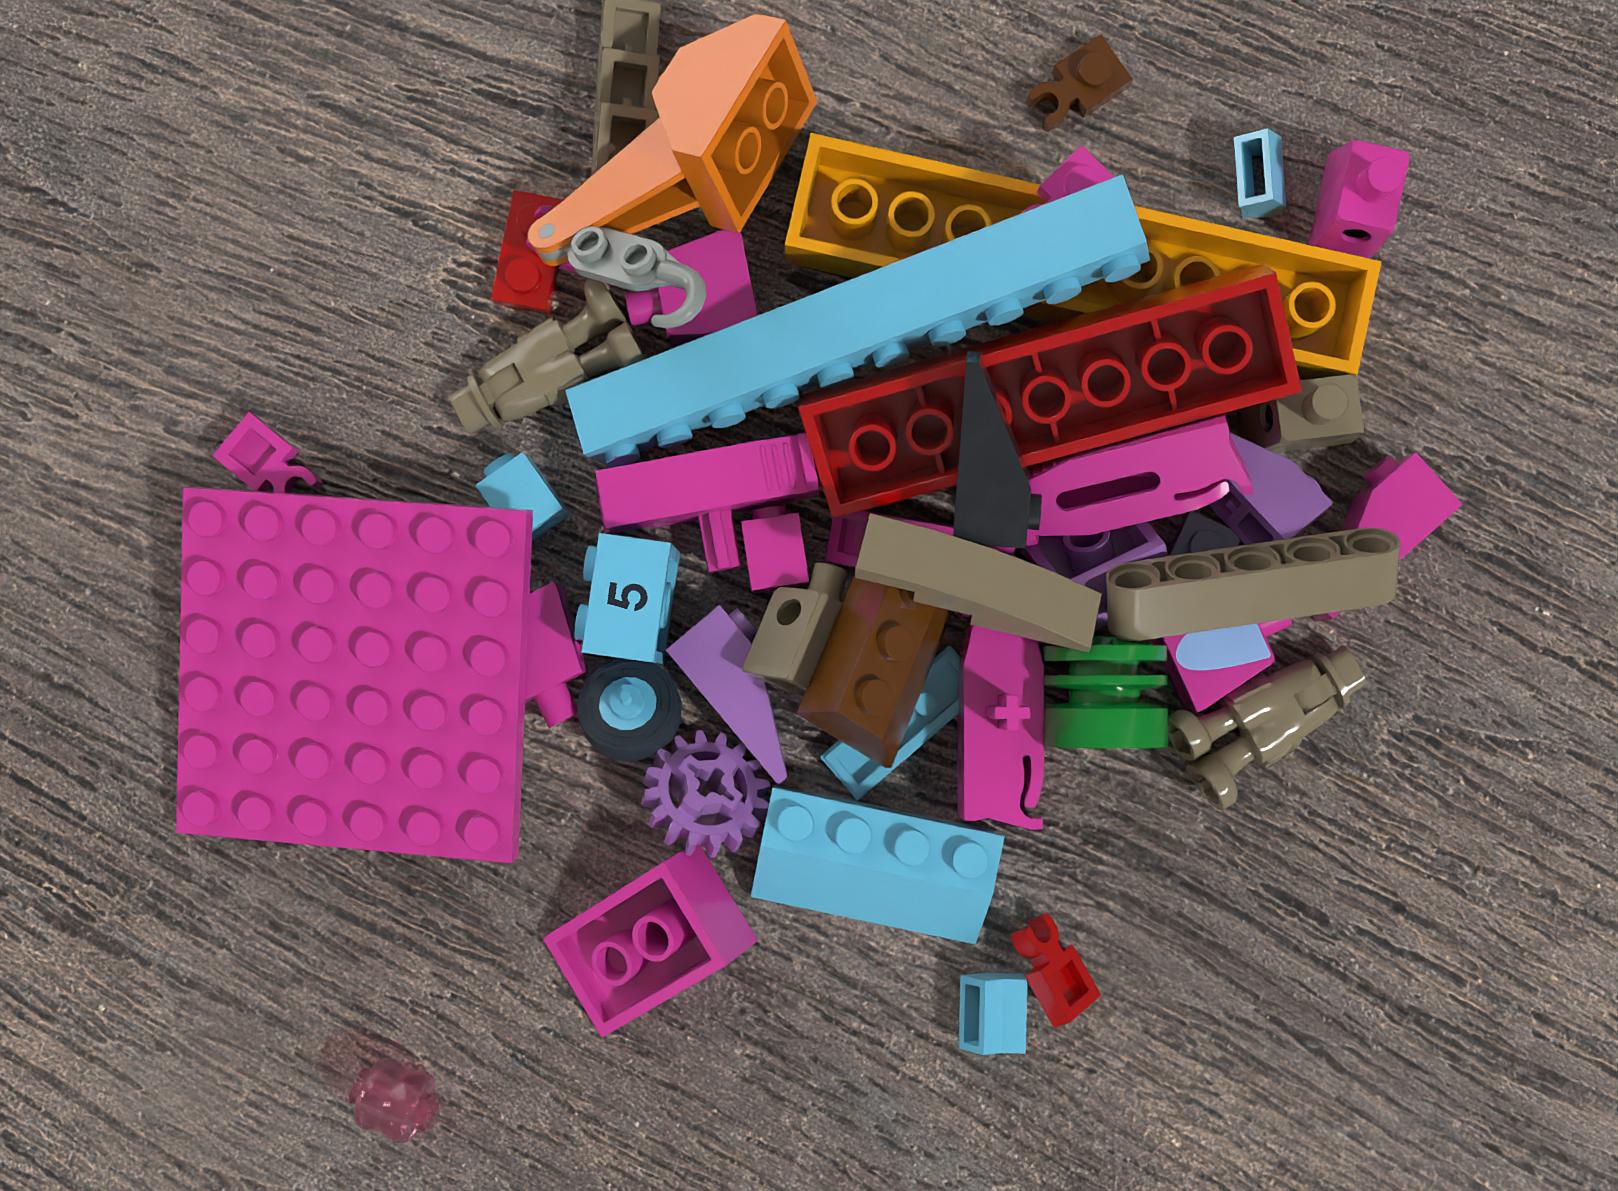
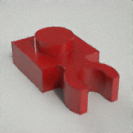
(1058, 973)

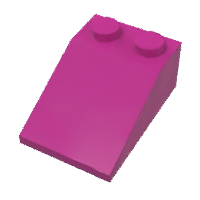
(650, 940)

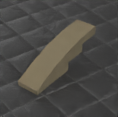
(625, 76)
(980, 582)

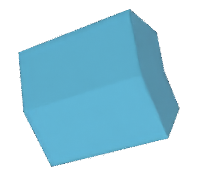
(1269, 145)
(993, 1013)

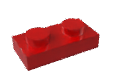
(521, 275)

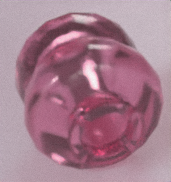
(394, 1100)

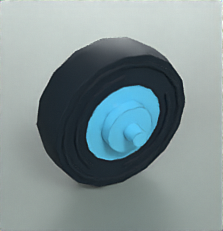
(629, 709)

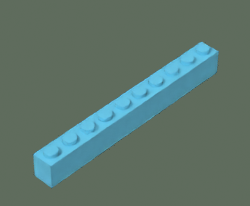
(862, 324)

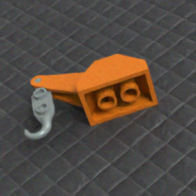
(721, 134)

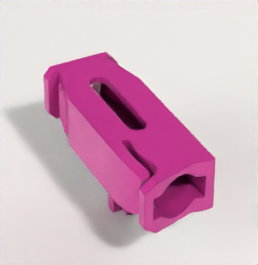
(1137, 479)
(708, 489)
(999, 727)

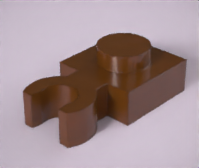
(1084, 80)

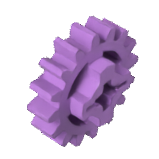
(710, 818)

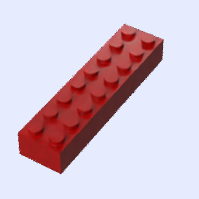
(1060, 387)

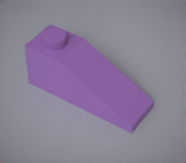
(1281, 502)
(714, 661)

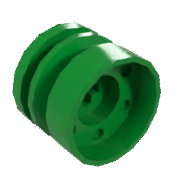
(1105, 697)

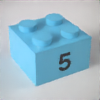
(628, 598)

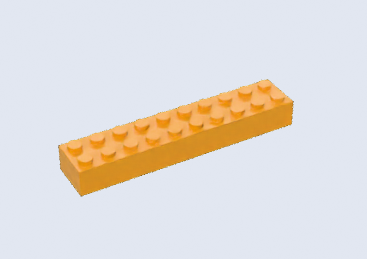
(878, 206)

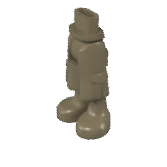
(545, 363)
(1270, 716)

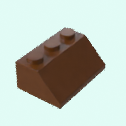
(874, 668)

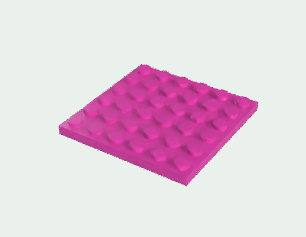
(353, 672)

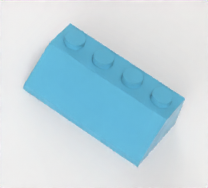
(877, 864)

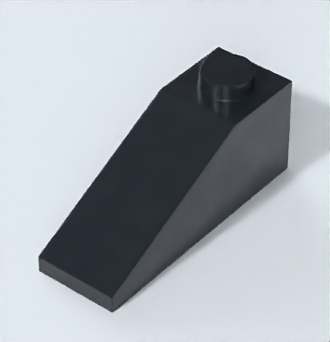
(992, 480)

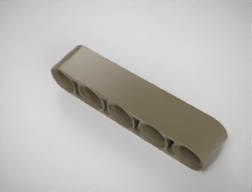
(1252, 583)

